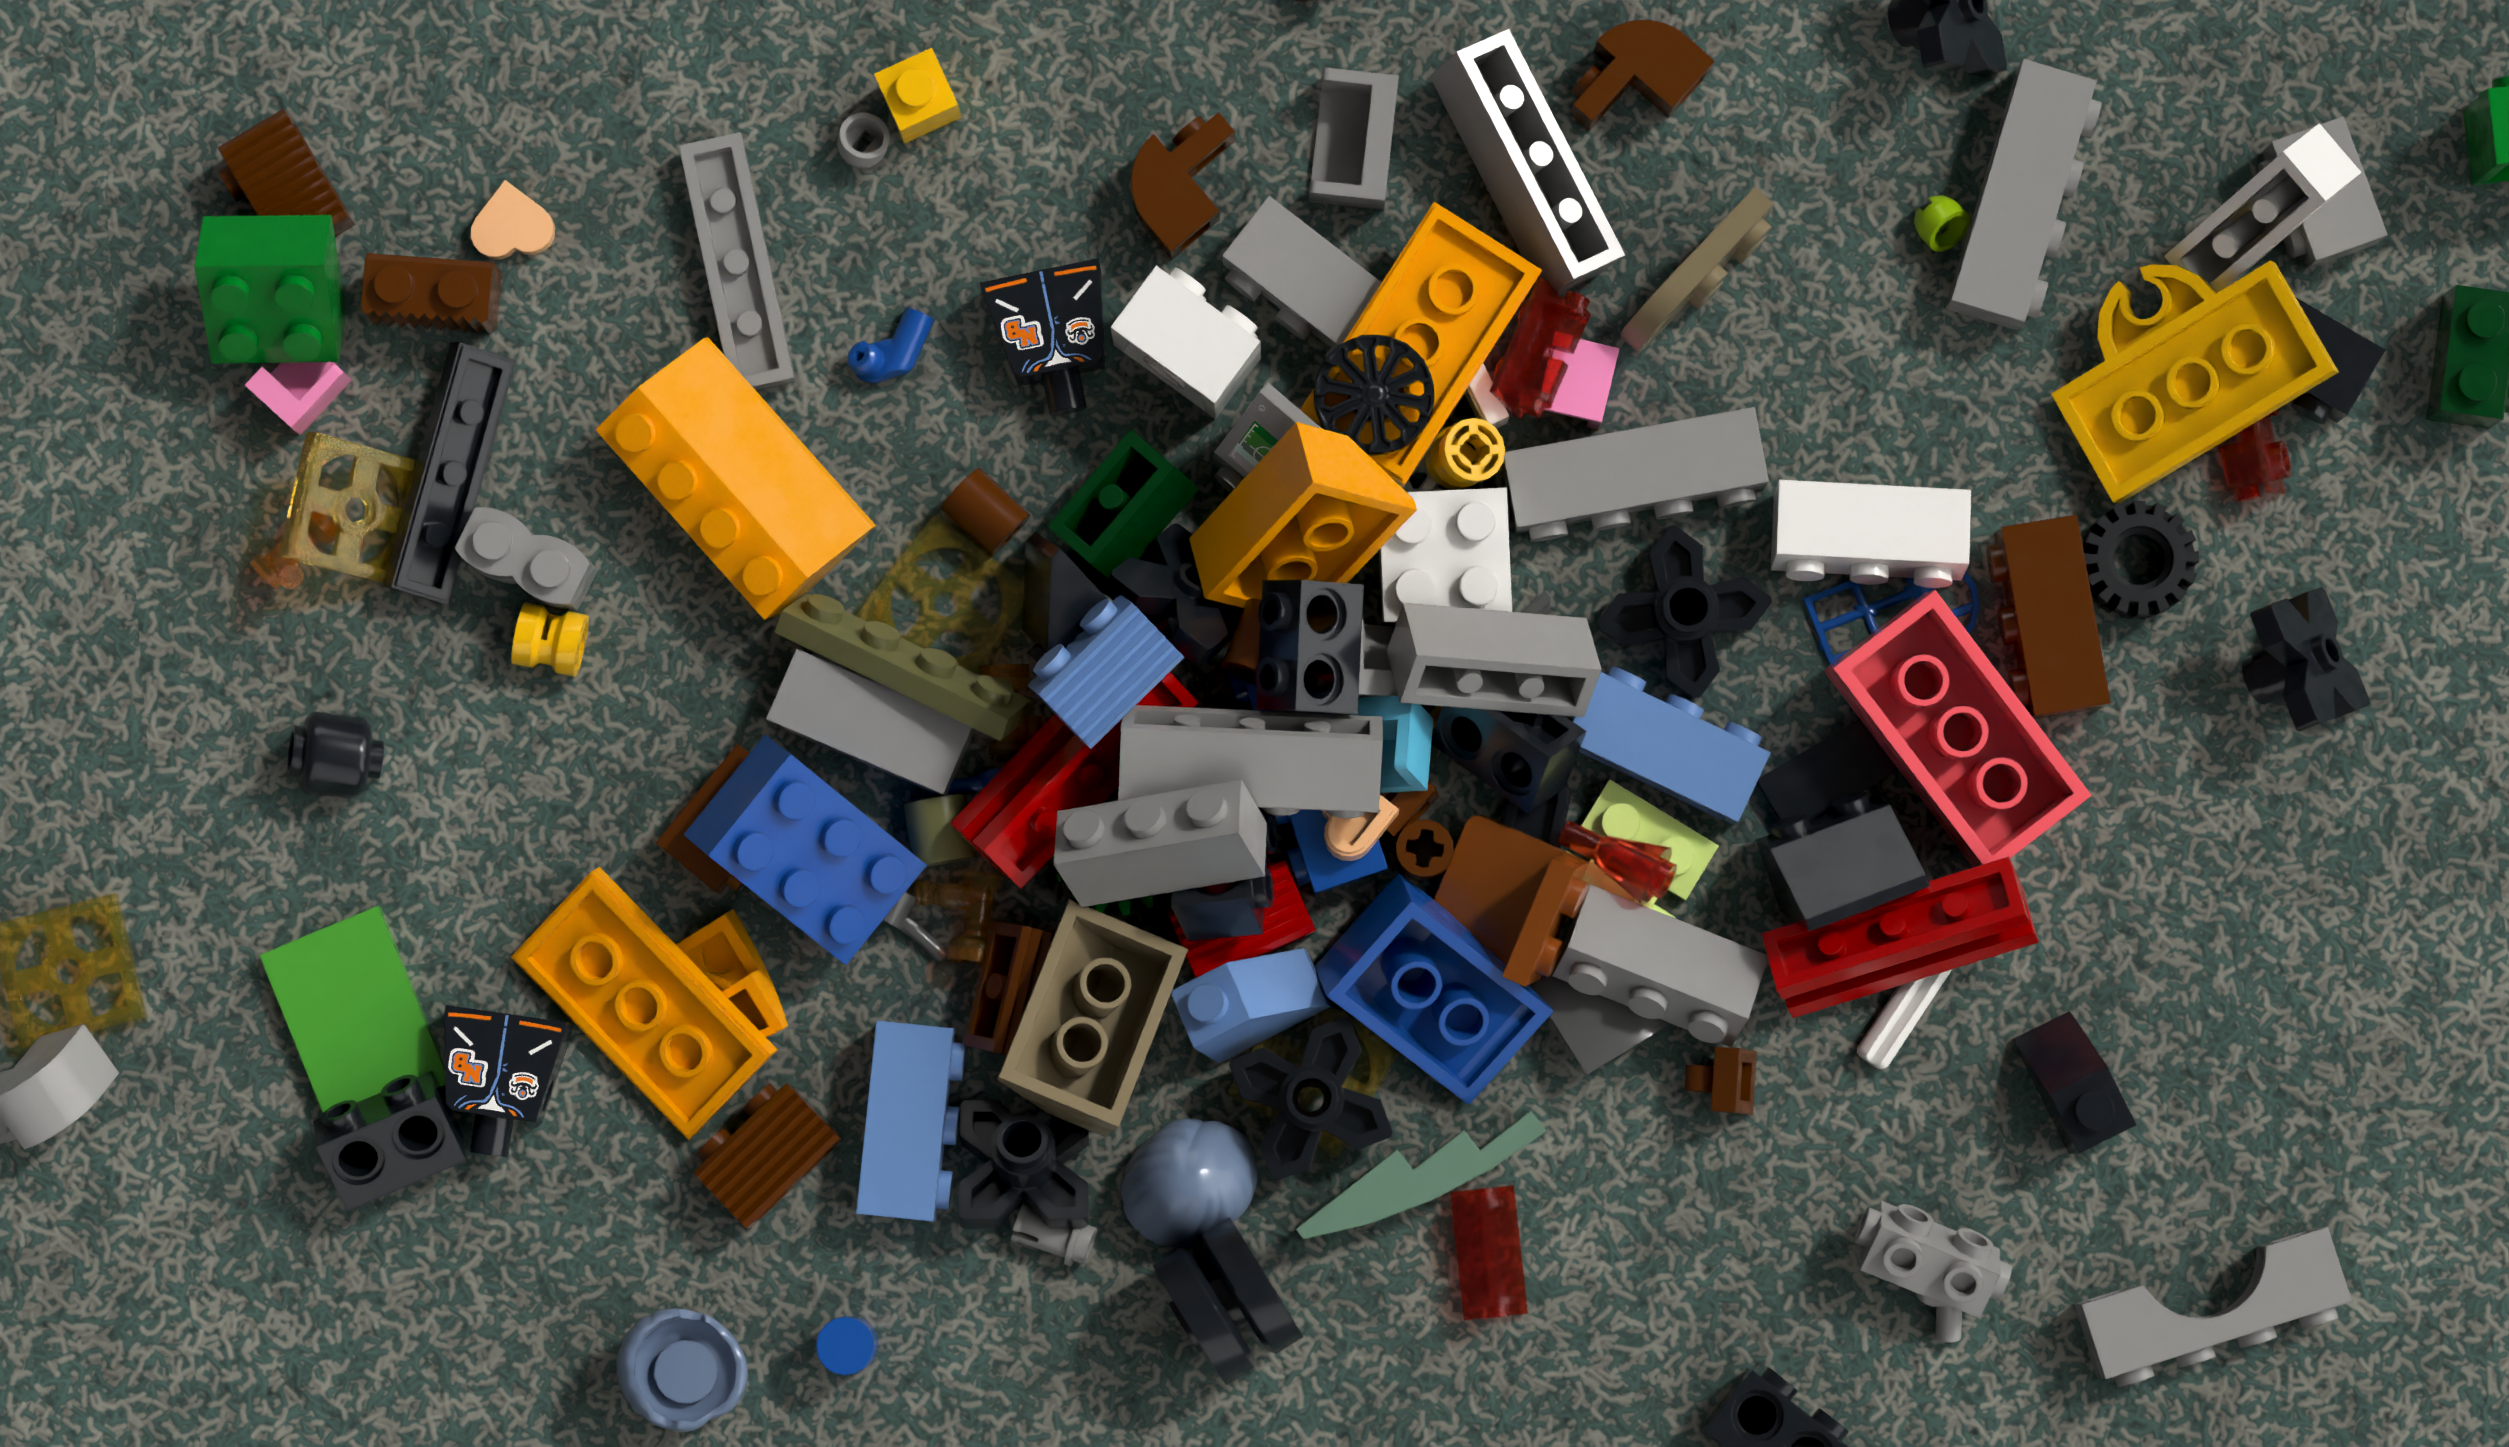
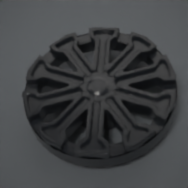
(1374, 393)

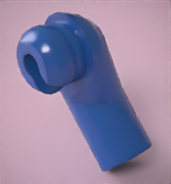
(894, 355)

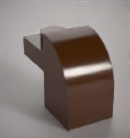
(1650, 58)
(1163, 188)

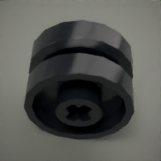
(1222, 1304)

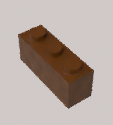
(2049, 617)

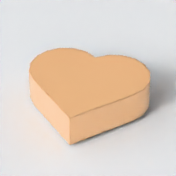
(511, 224)
(1355, 837)

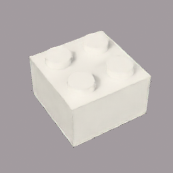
(1187, 339)
(1449, 553)

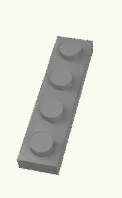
(737, 259)

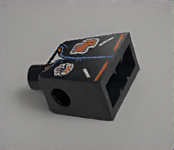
(1051, 328)
(500, 1070)

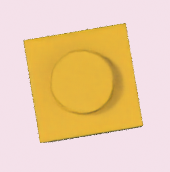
(918, 95)

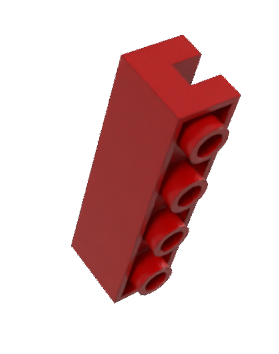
(1055, 771)
(1903, 940)

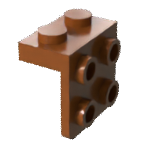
(1513, 895)

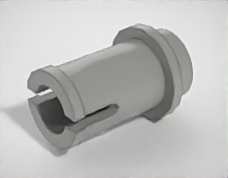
(1067, 1243)

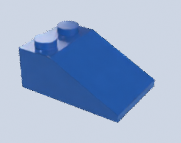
(1431, 989)

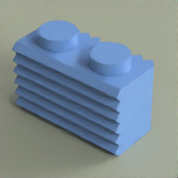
(1103, 669)

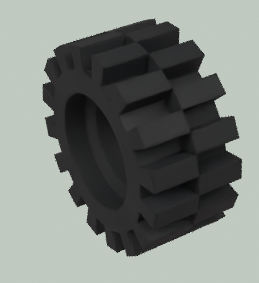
(2176, 554)

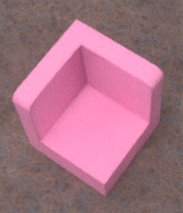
(1586, 382)
(299, 390)

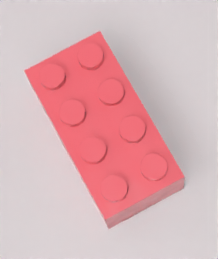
(1957, 732)

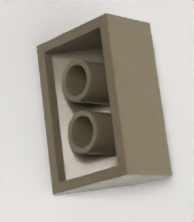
(1091, 1018)

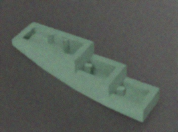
(1397, 1187)

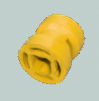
(1451, 457)
(549, 639)

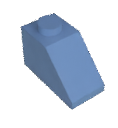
(1249, 1002)

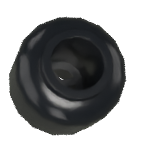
(334, 755)

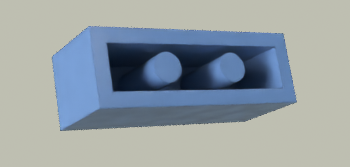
(1671, 746)
(910, 1121)

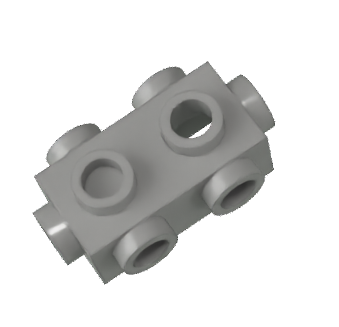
(1941, 1265)

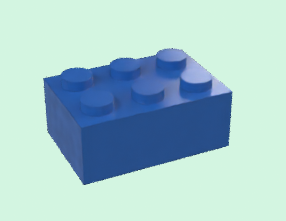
(805, 849)

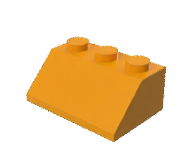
(1300, 514)

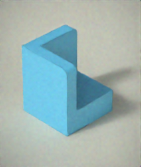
(1405, 742)

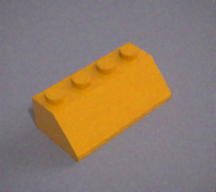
(735, 478)

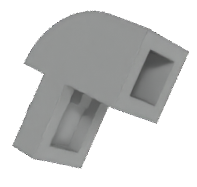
(52, 1086)

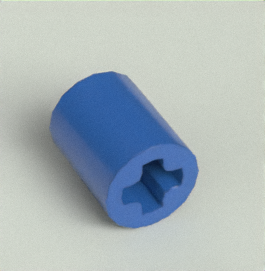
(847, 1345)

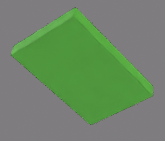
(352, 1009)

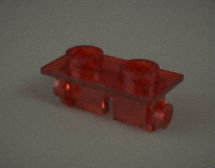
(1527, 375)
(2256, 462)
(1488, 1252)

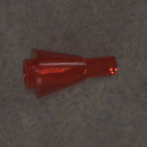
(1634, 865)

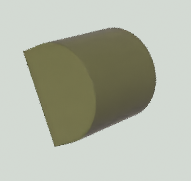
(931, 833)

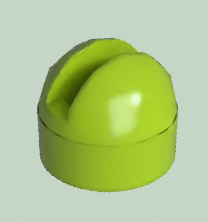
(1938, 213)

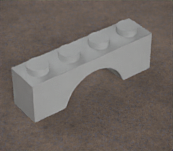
(2290, 1281)

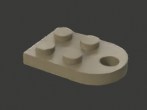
(1703, 270)

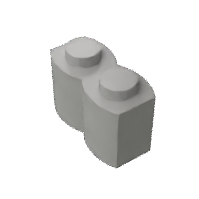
(512, 554)

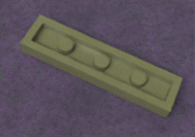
(916, 672)

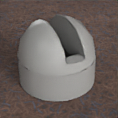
(853, 130)

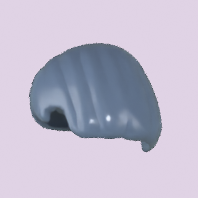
(1188, 1181)
(681, 1369)

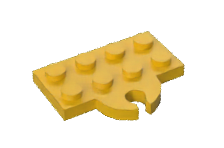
(2188, 372)

